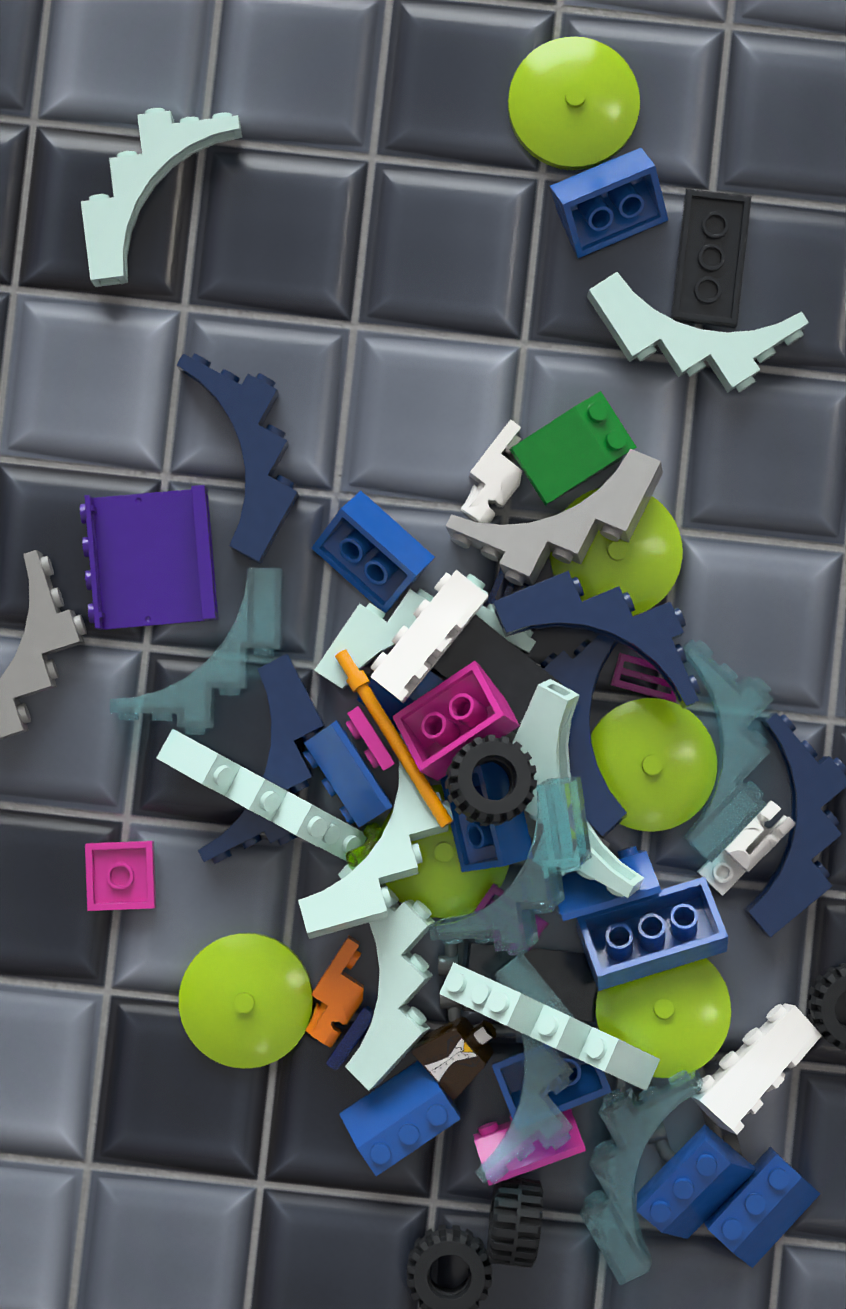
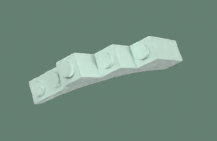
(134, 176)
(729, 354)
(369, 634)
(546, 738)
(260, 795)
(358, 896)
(401, 976)
(549, 1026)

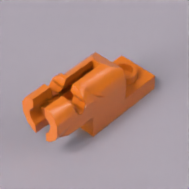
(338, 993)

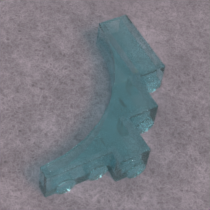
(192, 698)
(736, 706)
(558, 845)
(543, 1071)
(613, 1214)

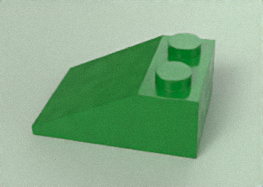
(573, 448)

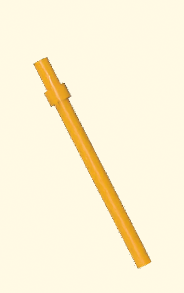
(359, 683)

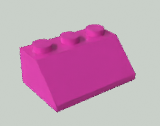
(453, 716)
(492, 1133)

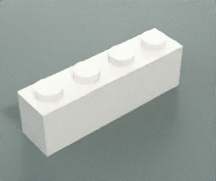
(429, 636)
(756, 1067)

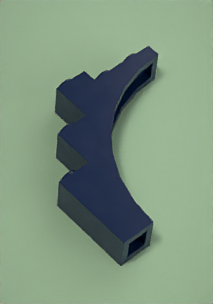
(247, 406)
(649, 634)
(581, 676)
(291, 719)
(812, 784)

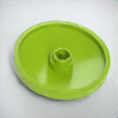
(573, 103)
(642, 567)
(655, 762)
(440, 878)
(245, 1000)
(671, 1015)

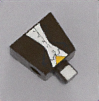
(456, 1053)

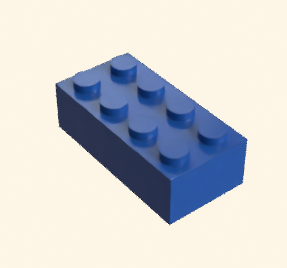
(652, 934)

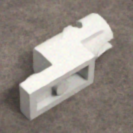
(496, 477)
(746, 849)

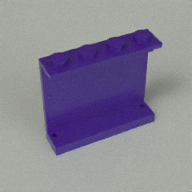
(149, 559)

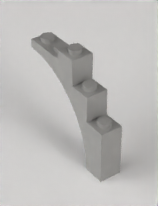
(568, 535)
(45, 633)

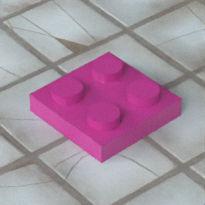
(361, 727)
(120, 875)

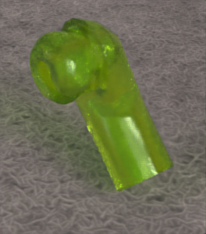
(373, 834)

